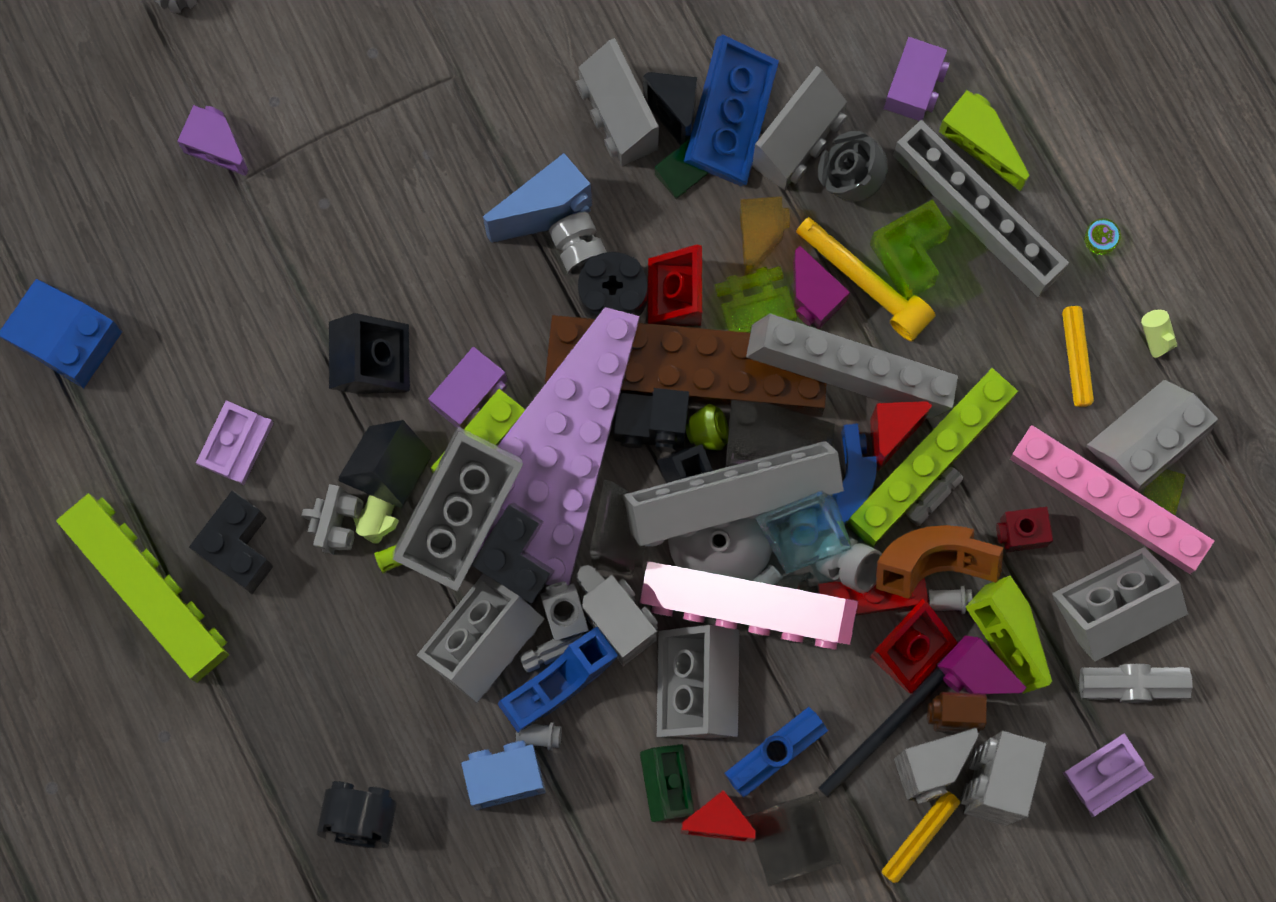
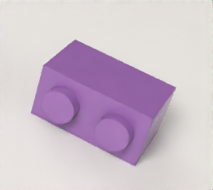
(915, 79)
(468, 388)

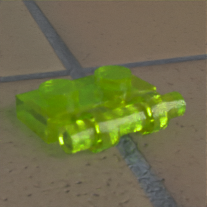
(745, 311)

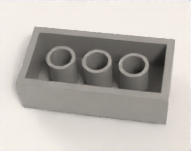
(457, 508)
(1003, 778)

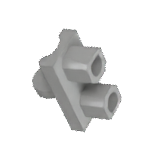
(328, 517)

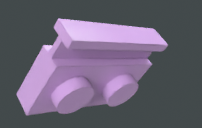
(234, 442)
(1108, 775)

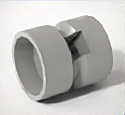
(577, 240)
(853, 568)

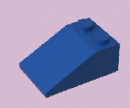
(60, 332)

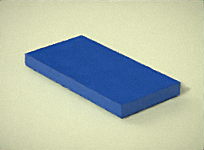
(731, 110)

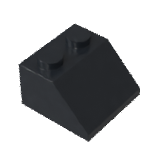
(368, 355)

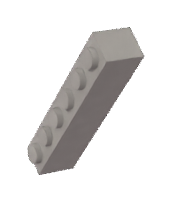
(980, 208)
(849, 364)
(731, 493)

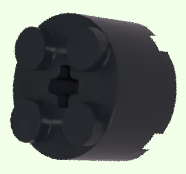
(608, 271)
(357, 815)

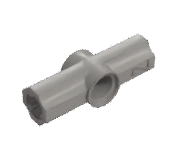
(1135, 683)

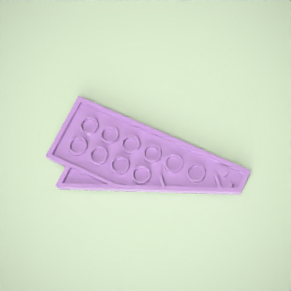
(565, 440)

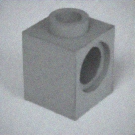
(563, 625)

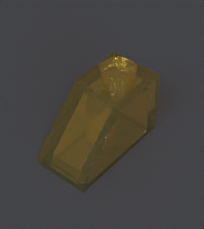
(761, 229)

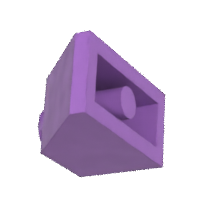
(211, 139)

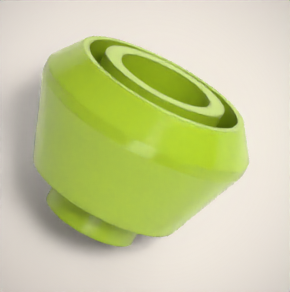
(708, 428)

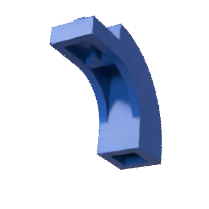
(859, 472)
(560, 681)

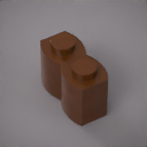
(957, 712)

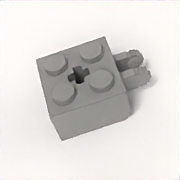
(612, 609)

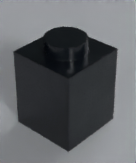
(684, 463)

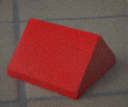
(676, 287)
(893, 425)
(914, 647)
(719, 820)

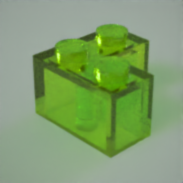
(903, 248)

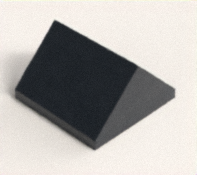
(672, 101)
(387, 462)

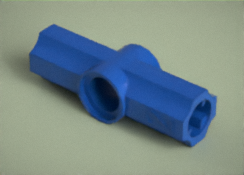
(793, 736)

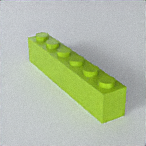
(932, 458)
(143, 588)

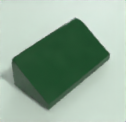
(677, 174)
(667, 783)

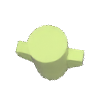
(1158, 332)
(375, 520)

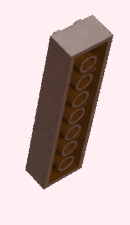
(699, 361)

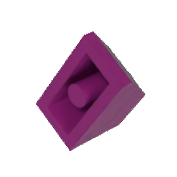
(815, 290)
(977, 669)

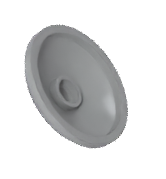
(741, 557)

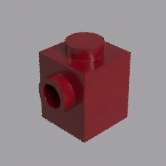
(1025, 529)

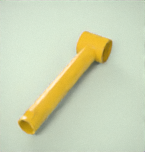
(909, 315)

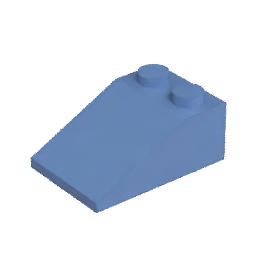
(540, 202)

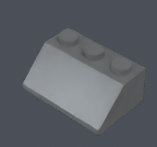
(618, 104)
(800, 130)
(1153, 435)
(1121, 603)
(480, 637)
(698, 682)
(933, 765)

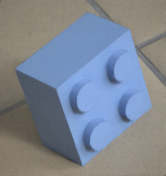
(503, 775)

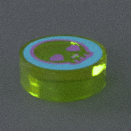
(1102, 236)

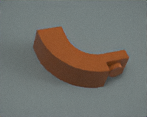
(933, 551)

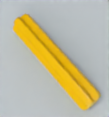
(1078, 356)
(920, 837)

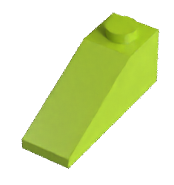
(979, 132)
(1011, 631)

